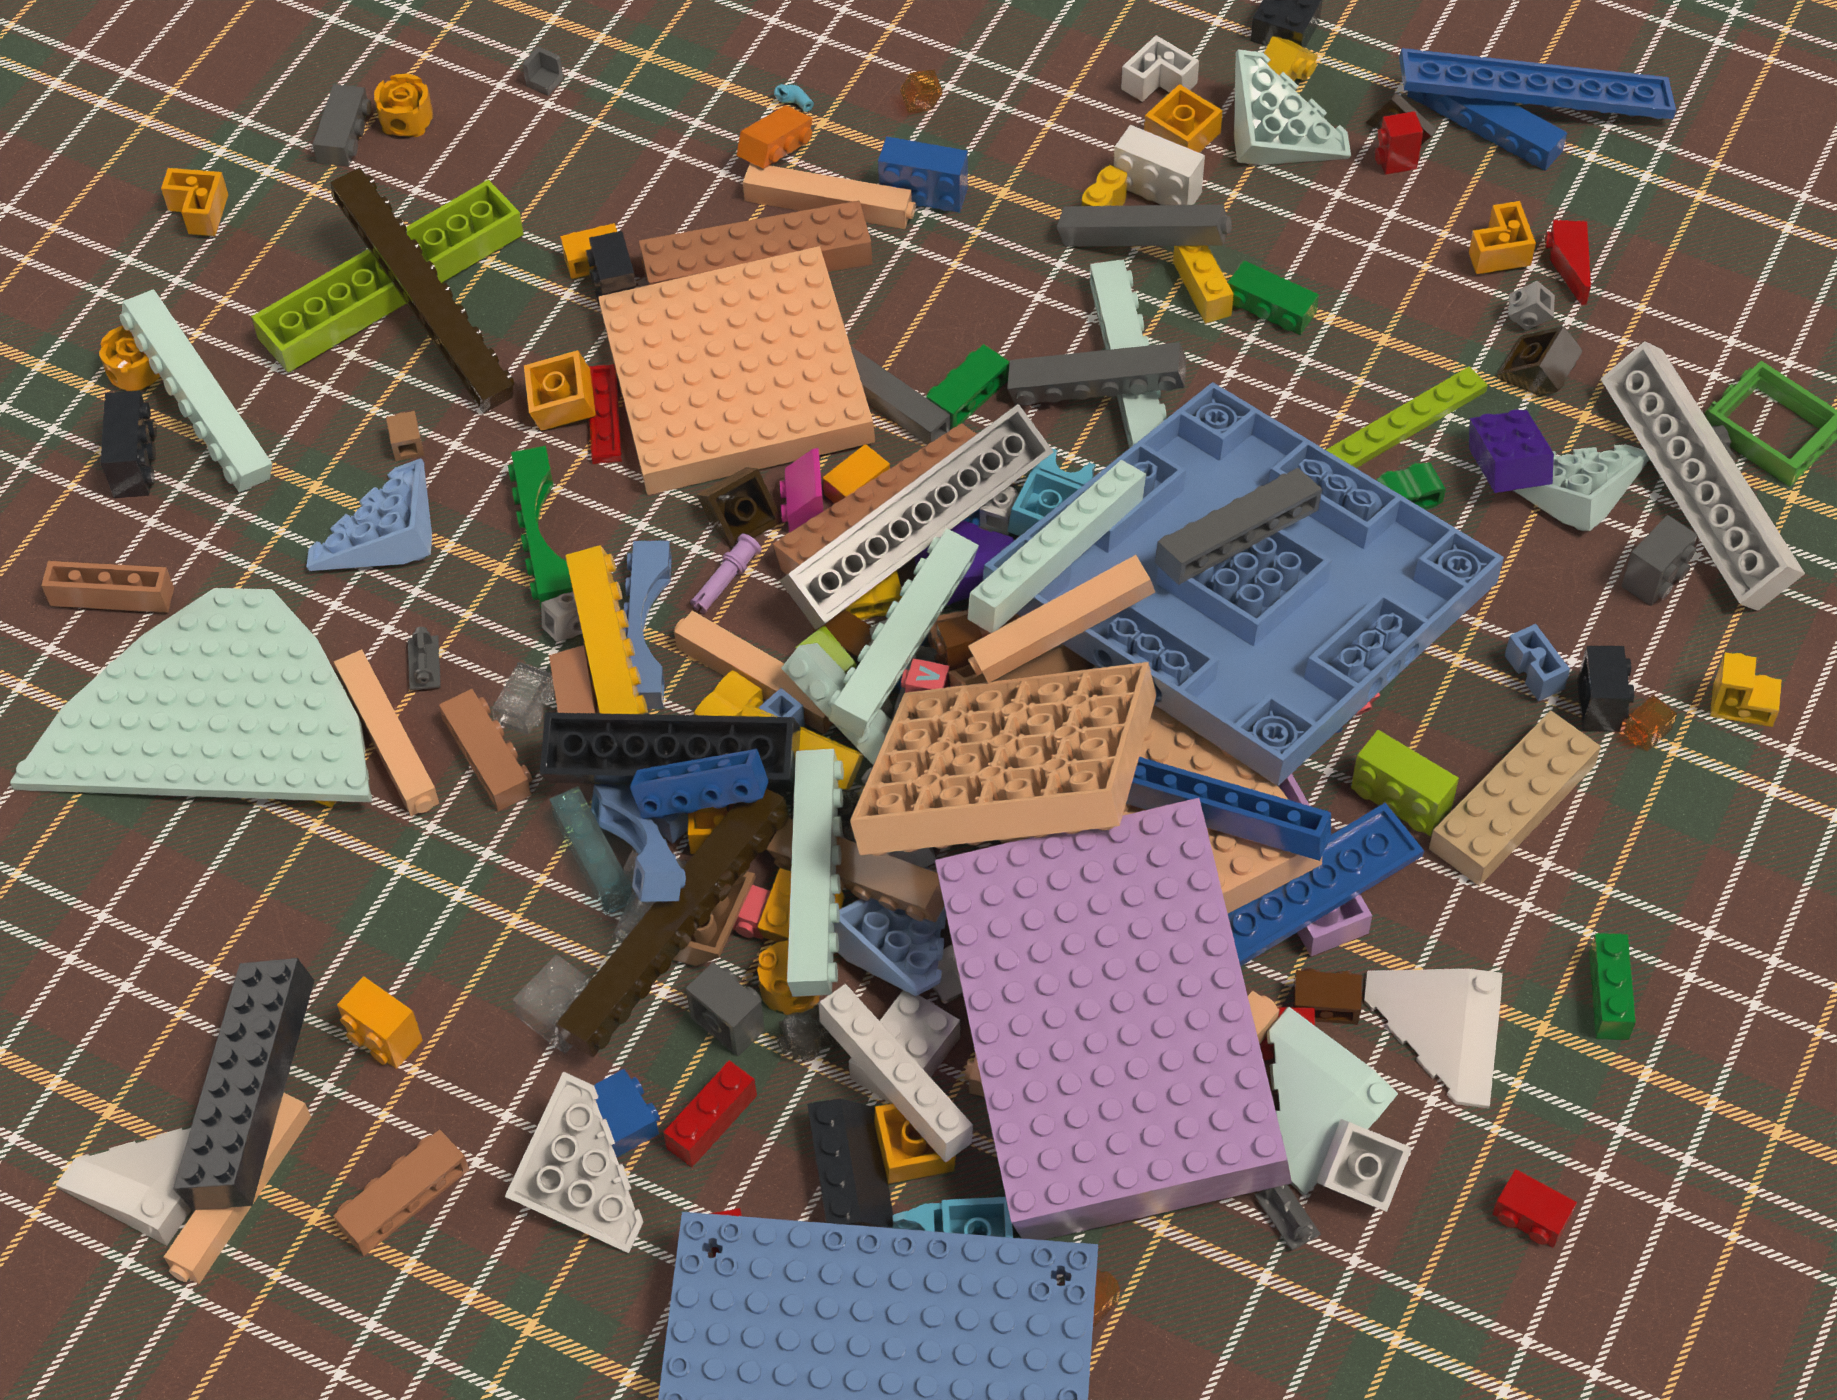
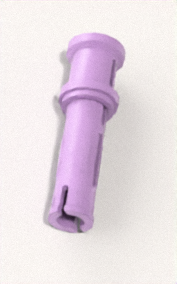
(733, 564)

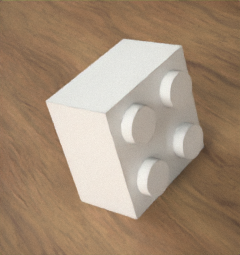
(1363, 1165)

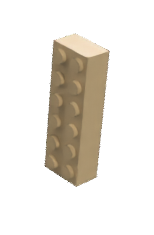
(1514, 798)

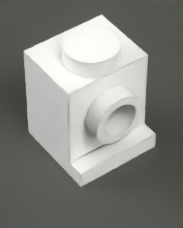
(997, 511)

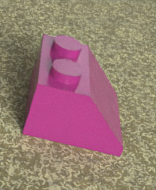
(802, 490)

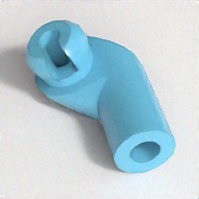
(795, 95)

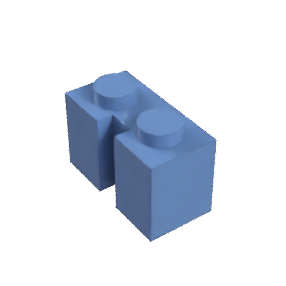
(1534, 654)

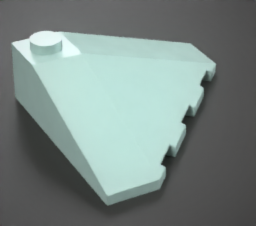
(1276, 122)
(1587, 484)
(1317, 1088)

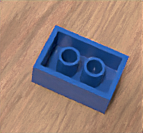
(930, 171)

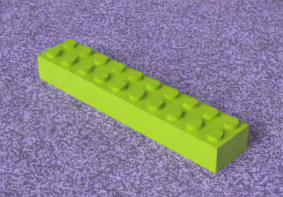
(361, 292)

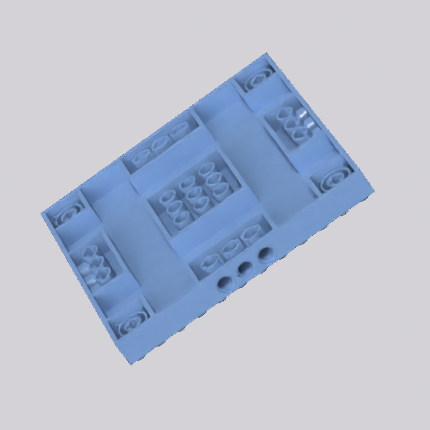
(1296, 627)
(874, 1314)

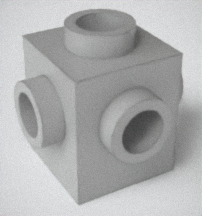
(1531, 305)
(561, 617)

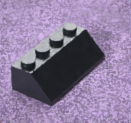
(850, 1164)

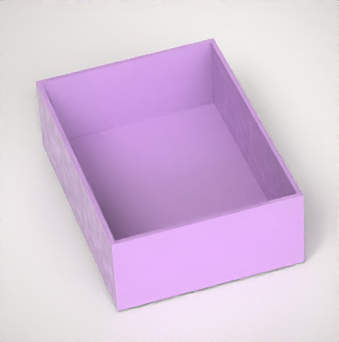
(1111, 1023)

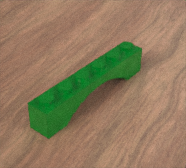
(534, 483)

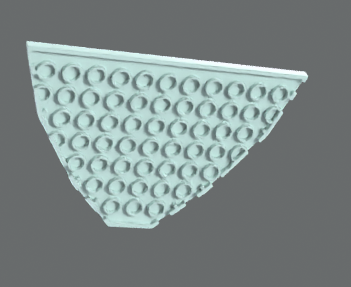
(210, 706)

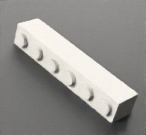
(895, 1073)

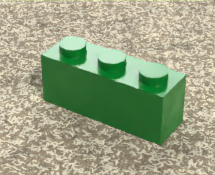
(1273, 297)
(970, 384)
(1612, 986)

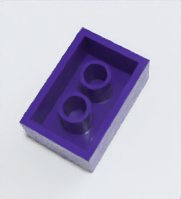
(1511, 450)

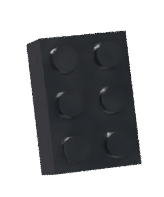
(128, 444)

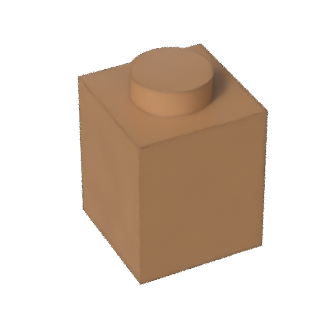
(405, 436)

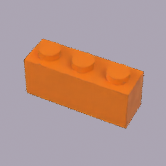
(774, 136)

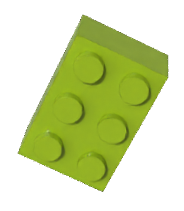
(1404, 781)

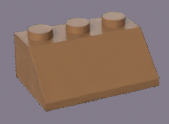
(711, 937)

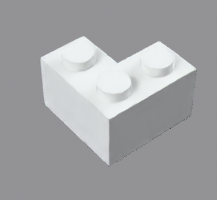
(1157, 66)

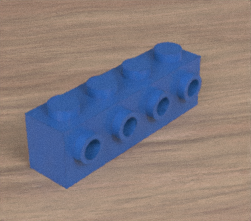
(699, 784)

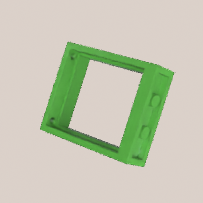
(1791, 396)

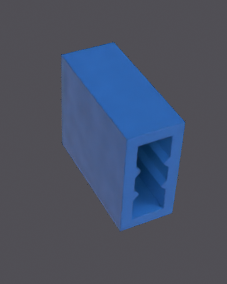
(626, 1111)

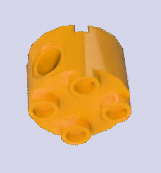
(403, 105)
(124, 362)
(773, 981)

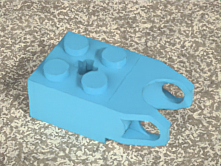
(1044, 491)
(959, 1216)

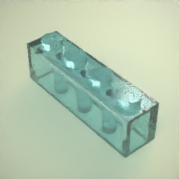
(591, 850)

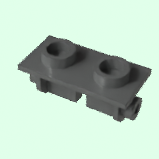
(424, 660)
(1288, 1216)

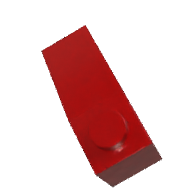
(1570, 255)

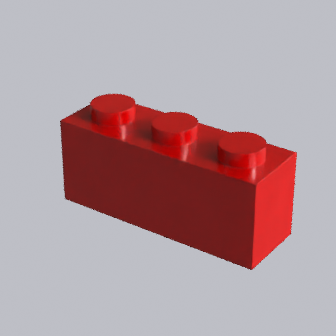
(710, 1113)

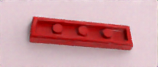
(606, 423)

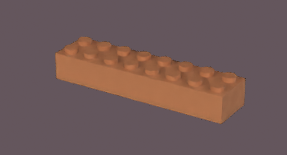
(835, 228)
(827, 526)

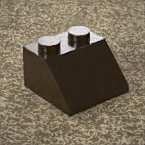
(1541, 361)
(740, 506)

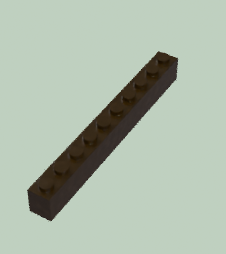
(422, 290)
(670, 924)

